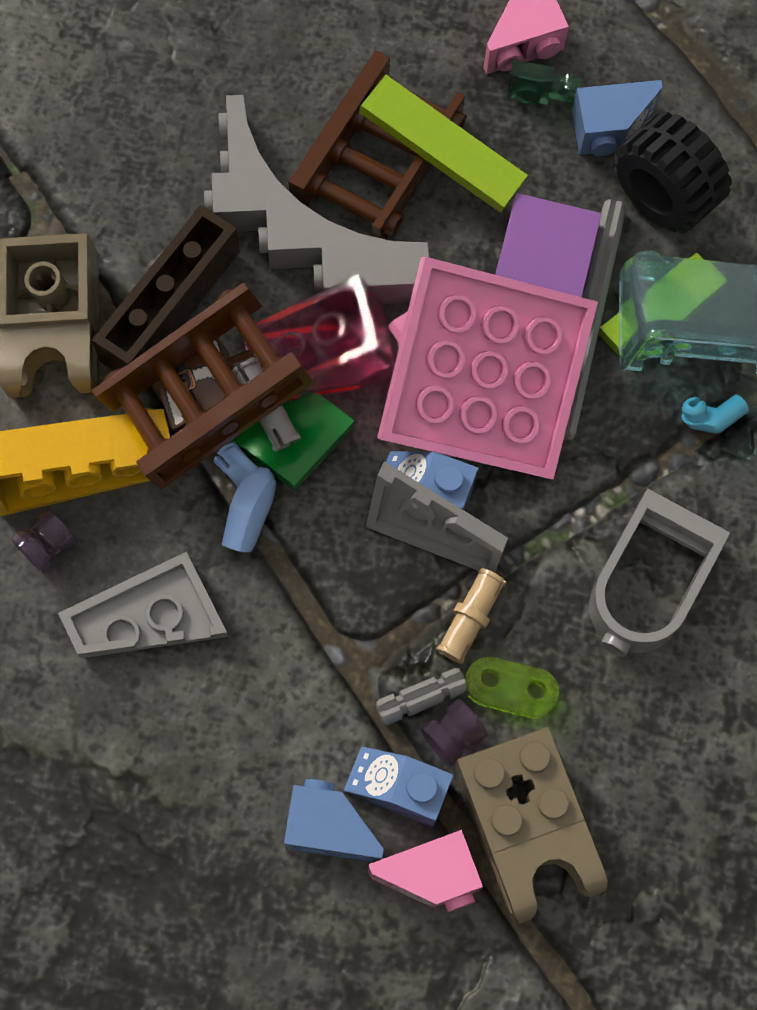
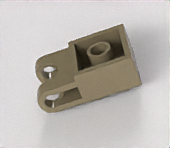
(47, 322)
(530, 834)

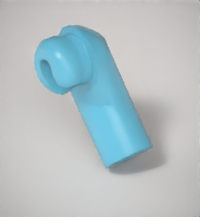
(710, 419)

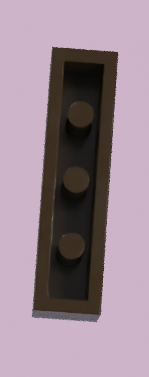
(169, 289)

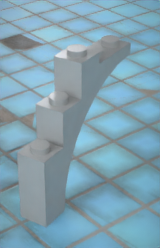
(293, 233)

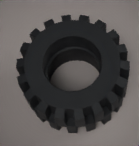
(672, 172)

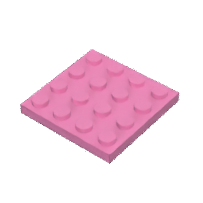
(487, 368)

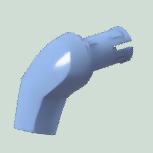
(251, 500)

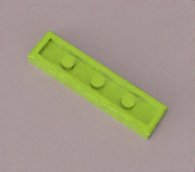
(443, 143)

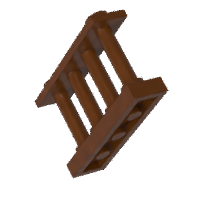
(333, 148)
(237, 411)

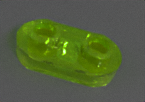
(511, 691)

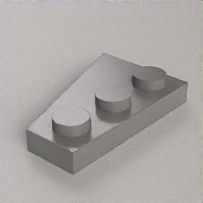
(430, 522)
(145, 612)

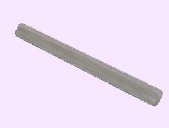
(596, 289)

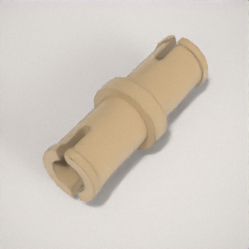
(471, 615)

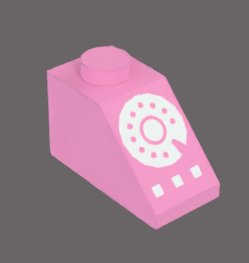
(432, 873)

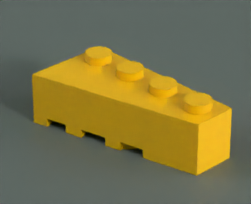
(71, 460)

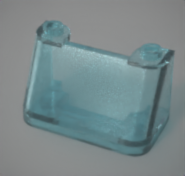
(686, 310)

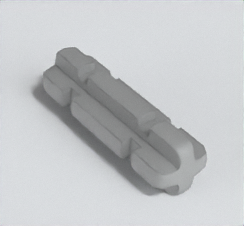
(421, 696)

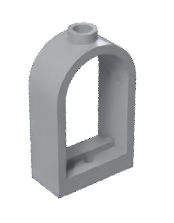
(679, 526)

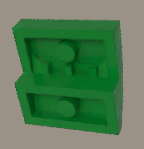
(320, 428)

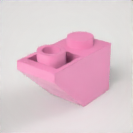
(526, 33)

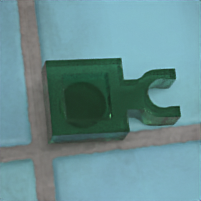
(537, 83)

